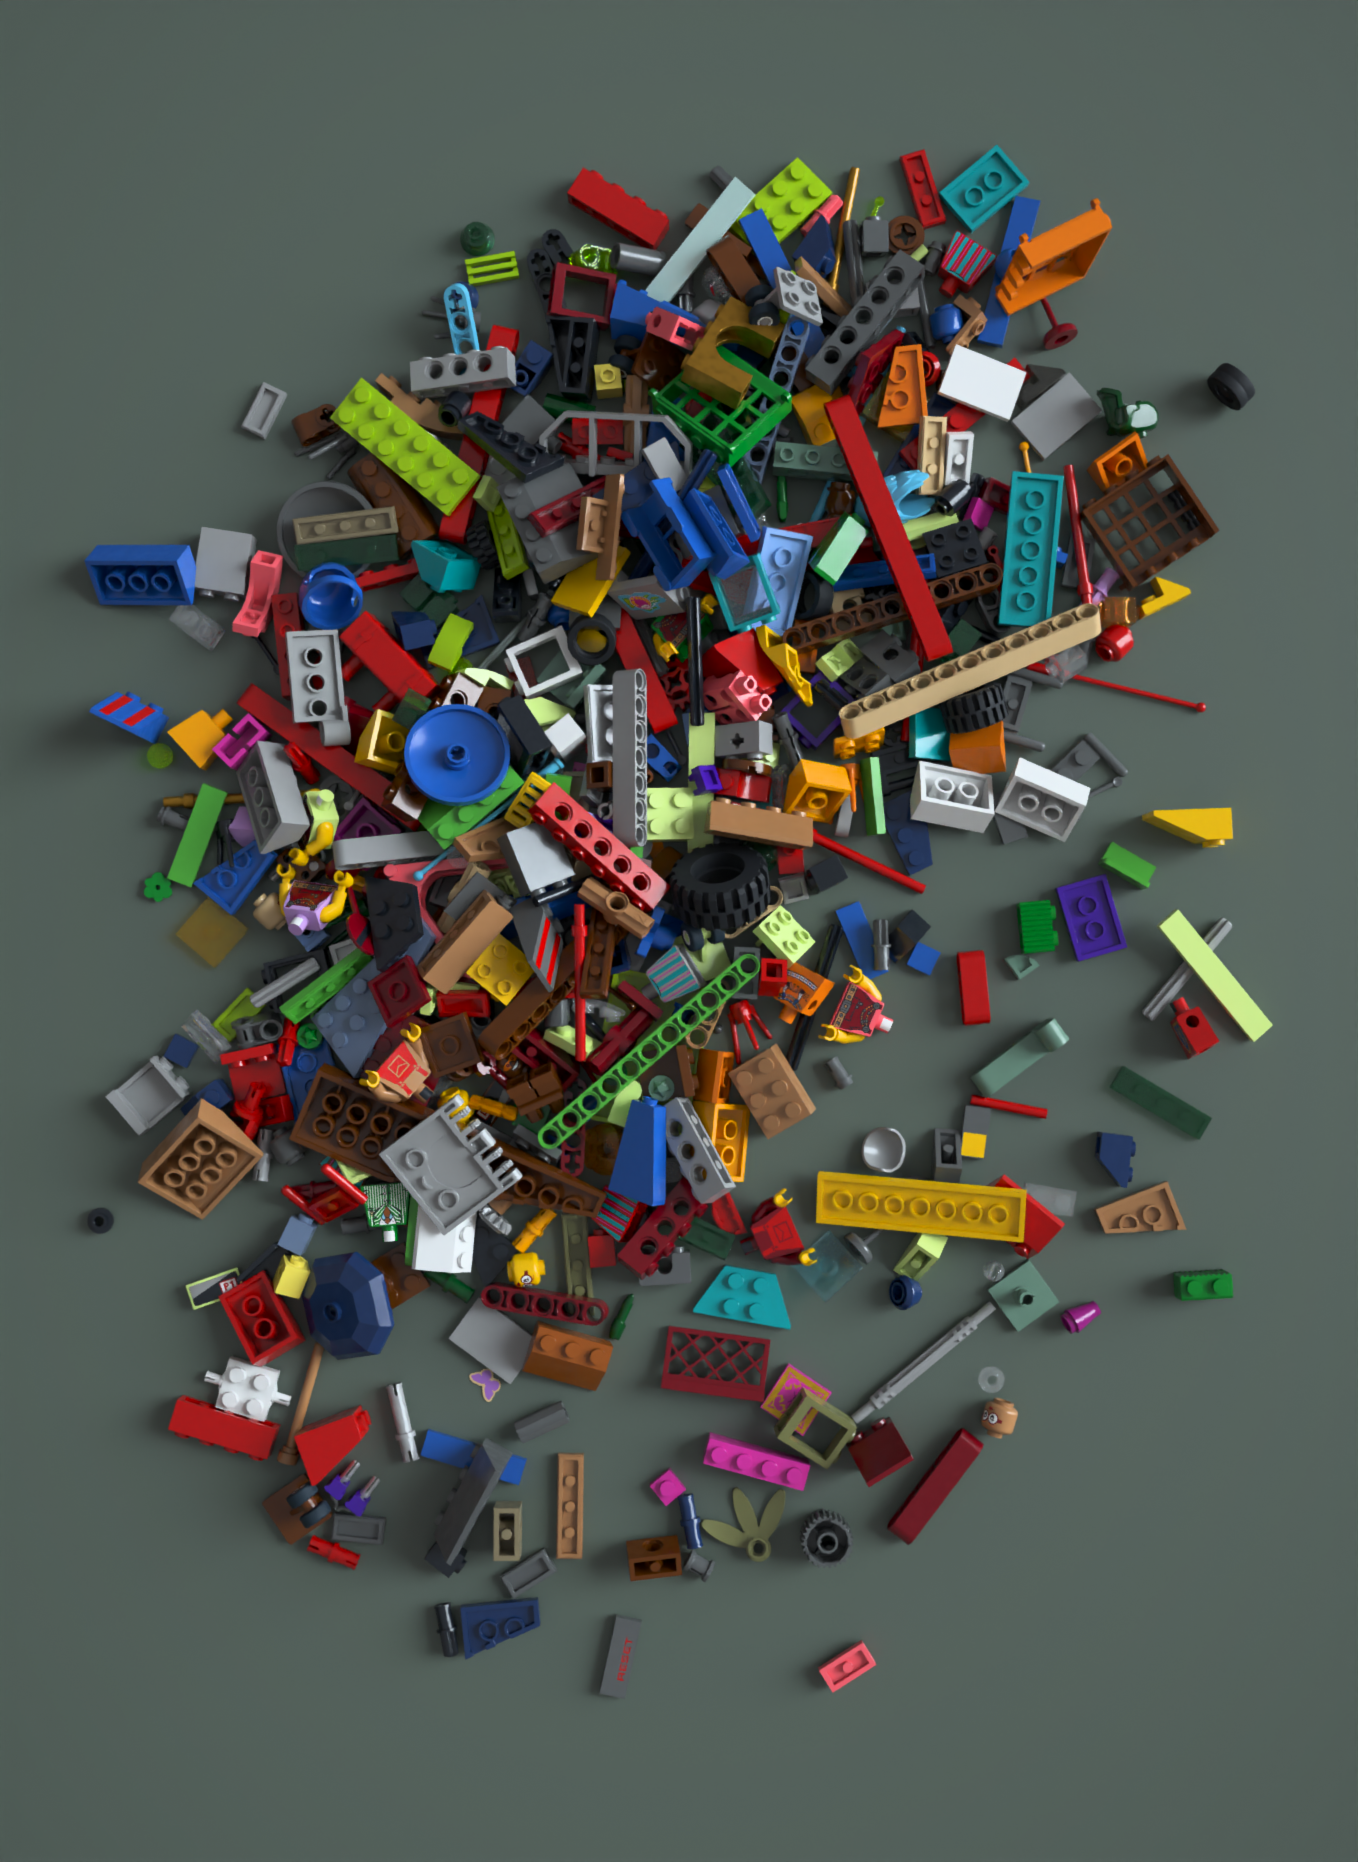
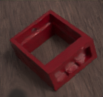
(556, 291)

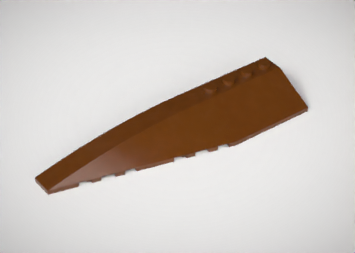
(354, 1127)

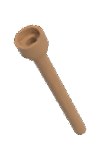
(288, 1454)

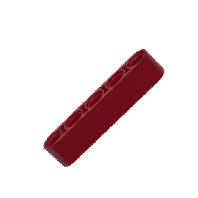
(533, 1308)
(935, 1486)

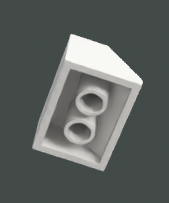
(952, 797)
(1042, 799)
(443, 1252)

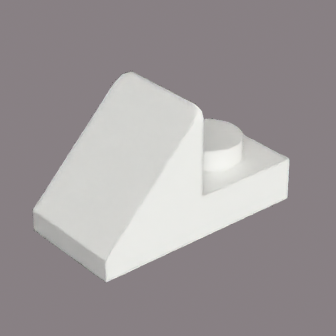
(958, 456)

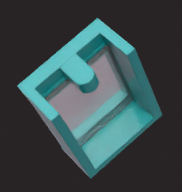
(746, 596)

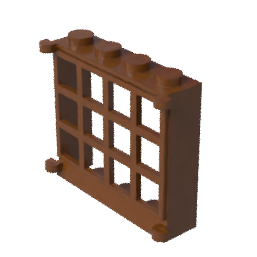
(1166, 555)

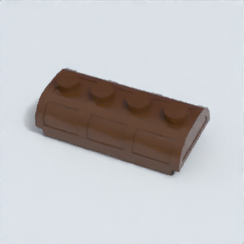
(386, 488)

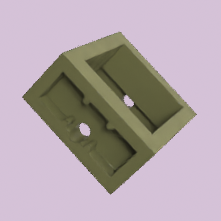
(795, 1413)

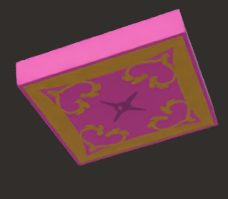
(785, 1391)

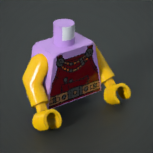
(309, 903)

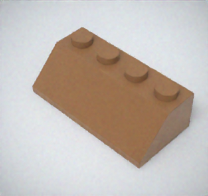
(759, 825)

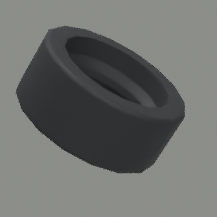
(823, 597)
(593, 658)

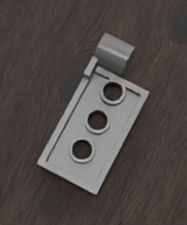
(334, 722)

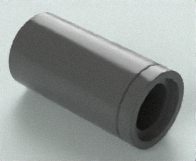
(637, 259)

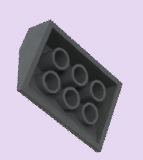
(557, 552)
(470, 1498)

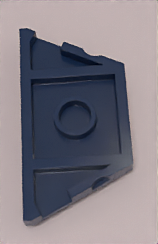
(637, 484)

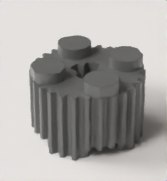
(830, 1552)

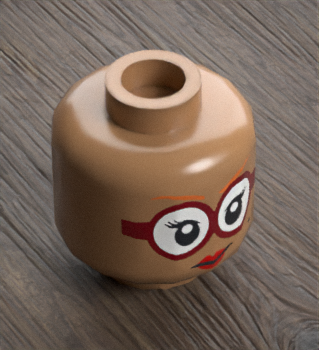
(999, 1417)

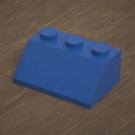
(717, 534)

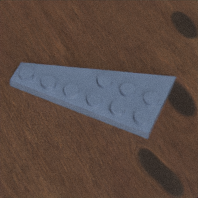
(352, 1017)

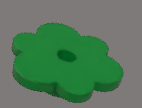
(158, 880)

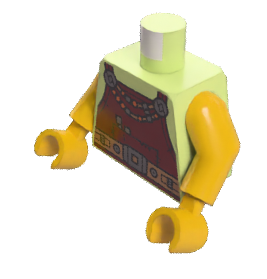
(323, 824)

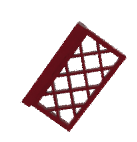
(711, 1386)

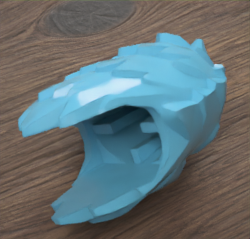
(907, 505)

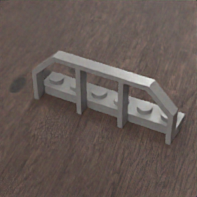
(608, 465)

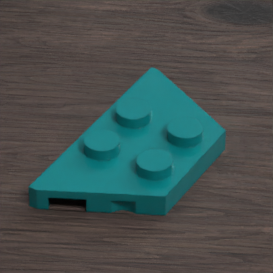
(746, 1297)

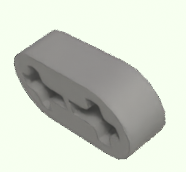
(844, 819)

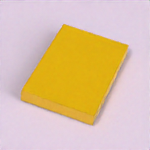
(581, 591)

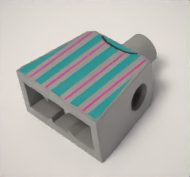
(673, 976)

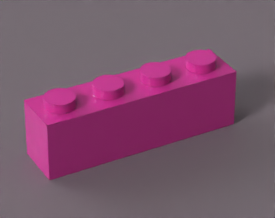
(756, 1461)

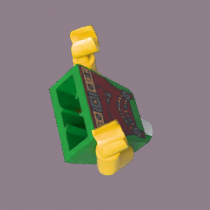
(671, 630)

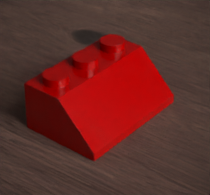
(1039, 1223)

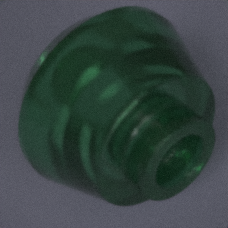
(477, 239)

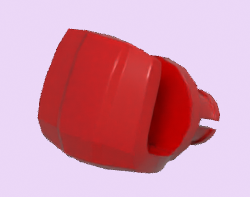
(250, 1110)

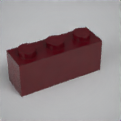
(537, 1051)

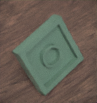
(1022, 1295)

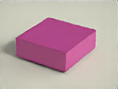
(979, 512)

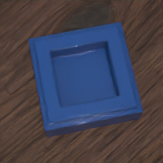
(923, 958)

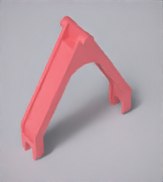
(405, 872)

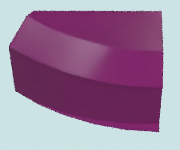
(366, 821)

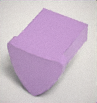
(241, 827)

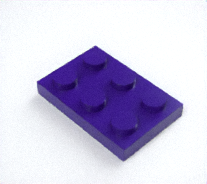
(1091, 917)

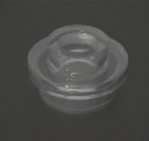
(991, 1371)

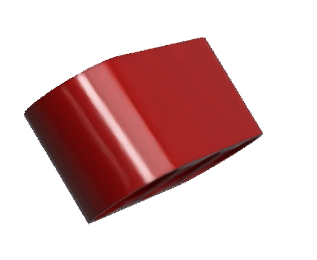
(973, 987)

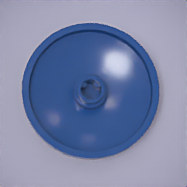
(457, 755)

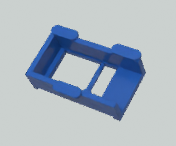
(644, 523)

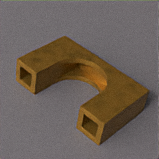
(709, 371)

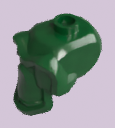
(1125, 418)

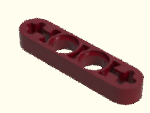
(579, 1160)

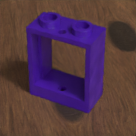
(806, 737)

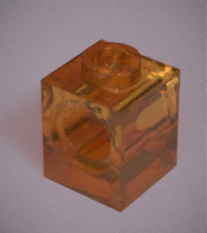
(1119, 611)

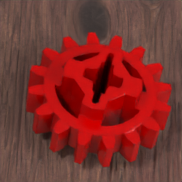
(673, 693)

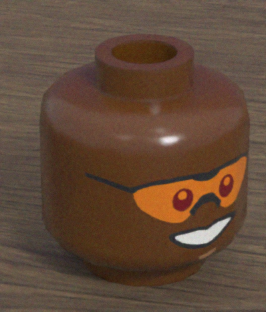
(512, 1066)

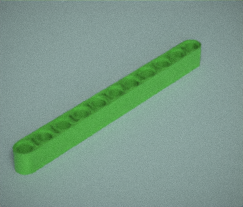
(616, 1072)

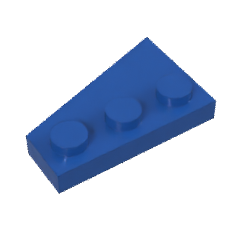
(232, 886)

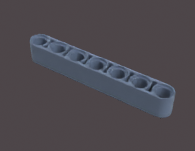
(779, 366)

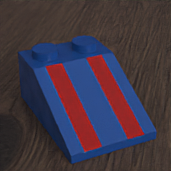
(132, 716)

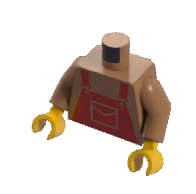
(402, 1071)

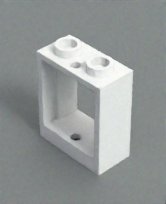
(521, 685)

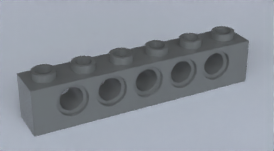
(898, 267)

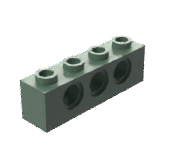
(811, 462)

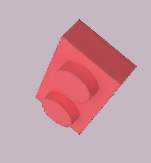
(847, 1666)

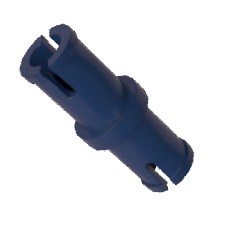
(690, 1521)

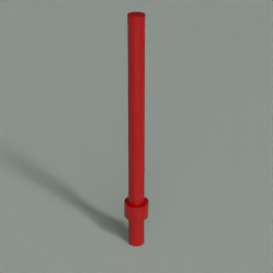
(1084, 588)
(867, 862)
(579, 931)

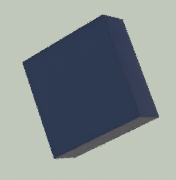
(181, 1050)

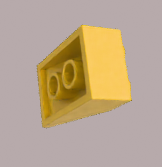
(1197, 826)

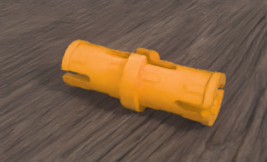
(533, 1229)

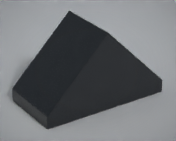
(906, 935)

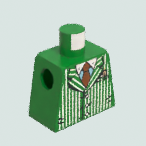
(387, 1208)

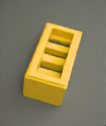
(517, 813)

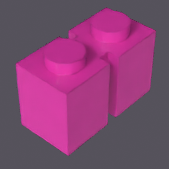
(235, 751)

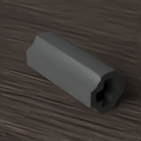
(542, 1422)

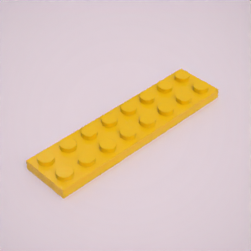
(921, 1206)

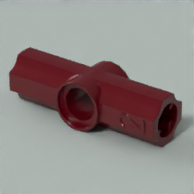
(619, 1041)

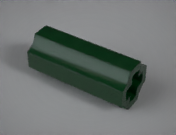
(556, 405)

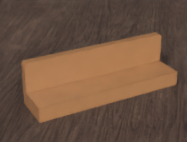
(464, 942)

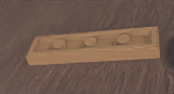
(570, 1506)

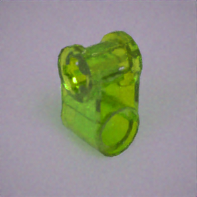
(596, 258)

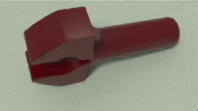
(491, 1069)

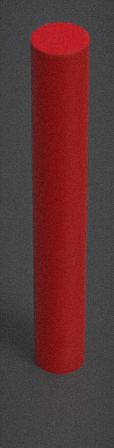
(1008, 1106)

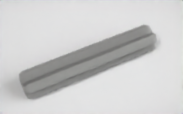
(284, 982)

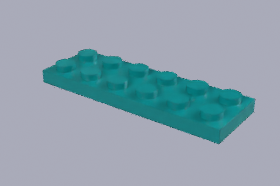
(1030, 549)

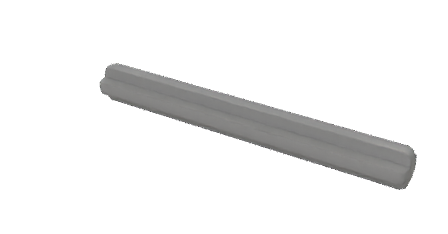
(1184, 972)

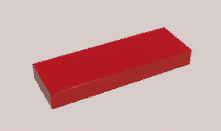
(922, 189)

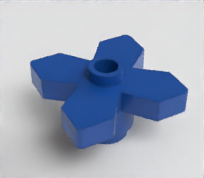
(659, 936)

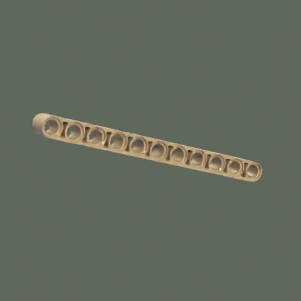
(970, 671)

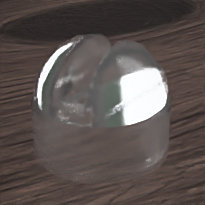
(989, 1268)

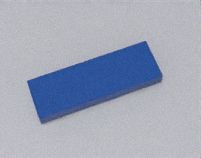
(739, 502)
(859, 938)

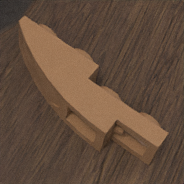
(424, 415)

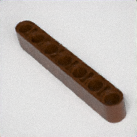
(739, 279)

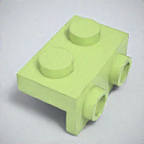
(565, 1039)

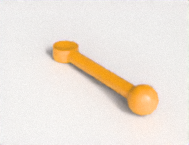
(1024, 446)

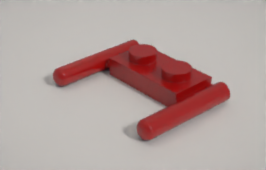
(333, 1202)

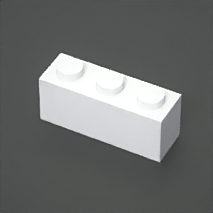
(566, 738)

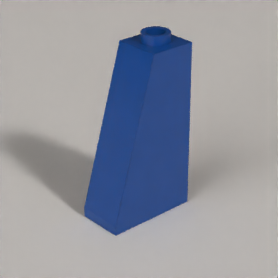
(642, 1154)

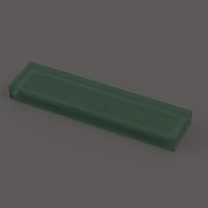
(347, 551)
(1160, 1102)

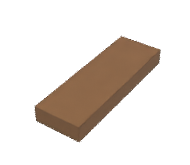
(824, 290)

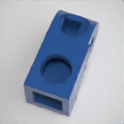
(661, 759)

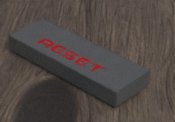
(620, 1656)

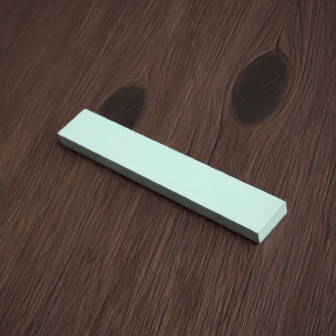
(704, 235)

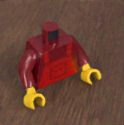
(776, 1234)

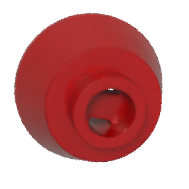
(931, 368)

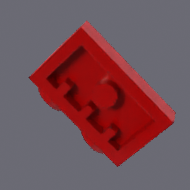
(255, 1065)

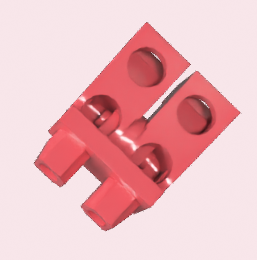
(735, 697)

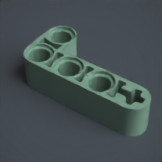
(1019, 1056)

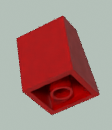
(744, 654)
(330, 1440)

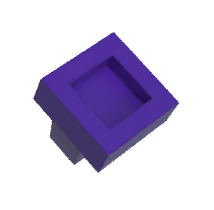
(705, 779)

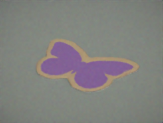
(489, 1384)

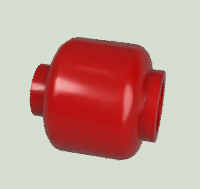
(1114, 643)

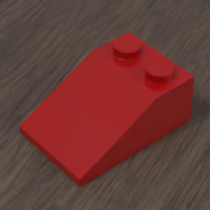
(261, 1319)

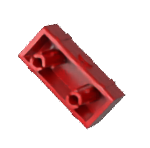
(385, 657)

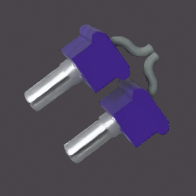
(355, 1503)

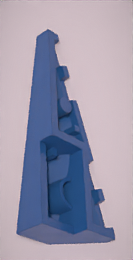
(632, 307)

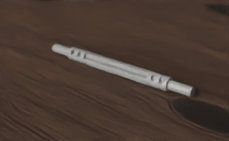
(923, 1362)

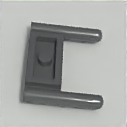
(1016, 694)
(1084, 756)

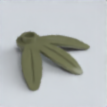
(752, 1532)

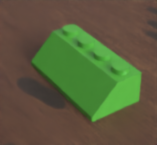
(448, 821)

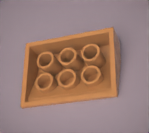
(199, 1160)

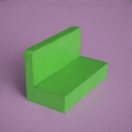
(1127, 866)

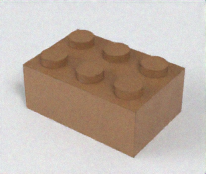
(772, 1091)

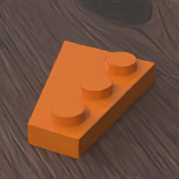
(905, 389)

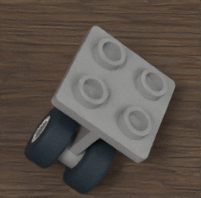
(791, 295)

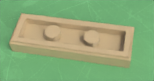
(931, 453)

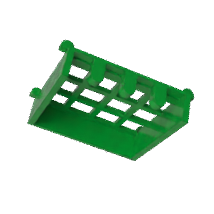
(705, 439)

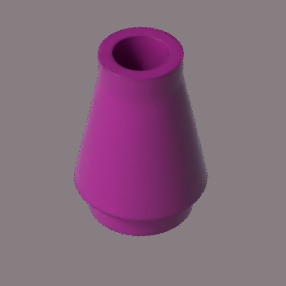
(1079, 1317)

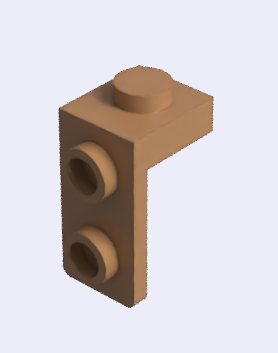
(974, 326)

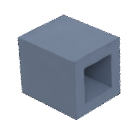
(298, 1233)

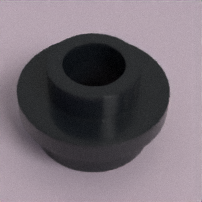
(108, 1220)

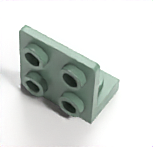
(572, 693)

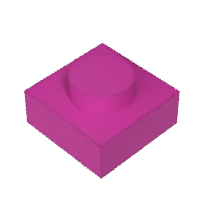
(667, 1486)

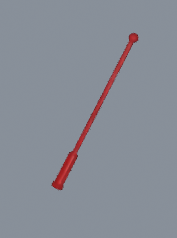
(1200, 707)

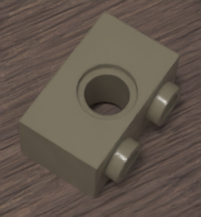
(507, 1531)

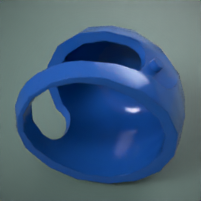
(329, 596)

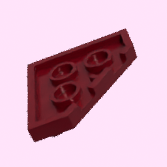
(869, 366)

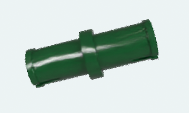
(451, 1284)

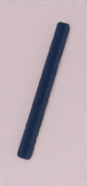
(694, 480)

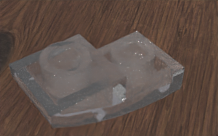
(197, 625)
(606, 1010)

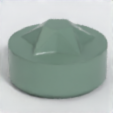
(661, 1087)

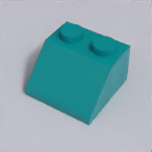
(445, 565)

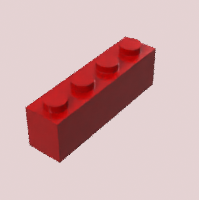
(618, 210)
(224, 1428)

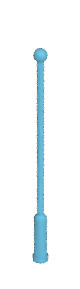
(551, 768)

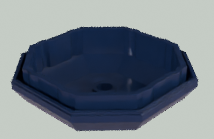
(347, 1306)

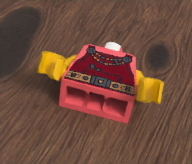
(857, 1011)

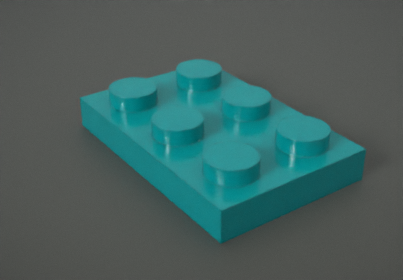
(983, 189)

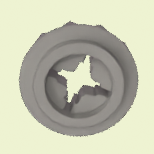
(495, 1220)

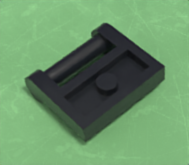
(892, 761)

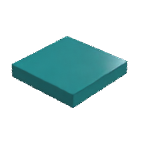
(928, 736)

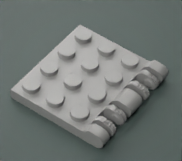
(447, 1168)

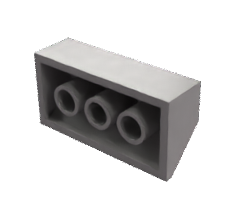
(272, 797)

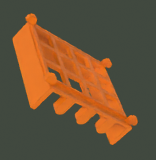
(1074, 240)

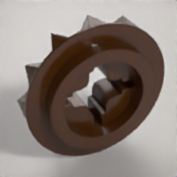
(911, 227)

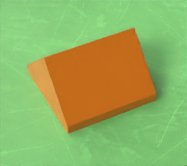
(1118, 463)
(979, 750)
(713, 1076)

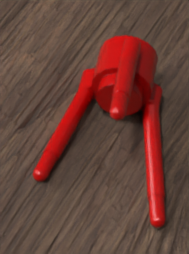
(742, 1013)

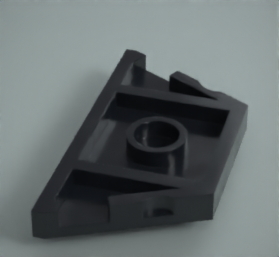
(393, 918)

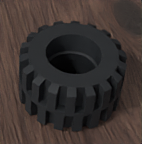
(974, 709)

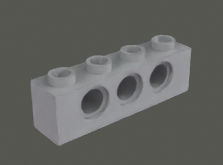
(499, 375)
(706, 1156)

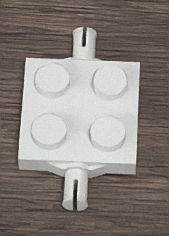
(247, 1389)

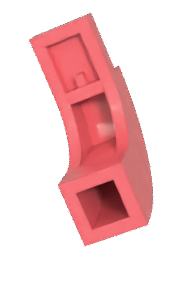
(263, 582)

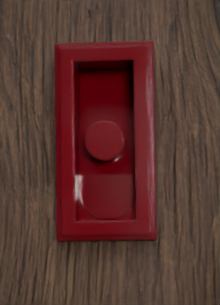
(995, 494)

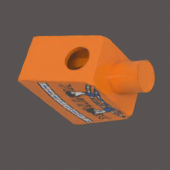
(802, 993)

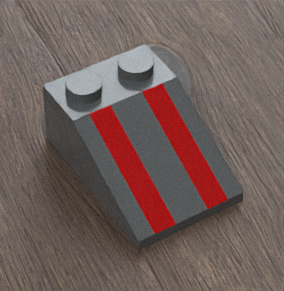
(539, 939)

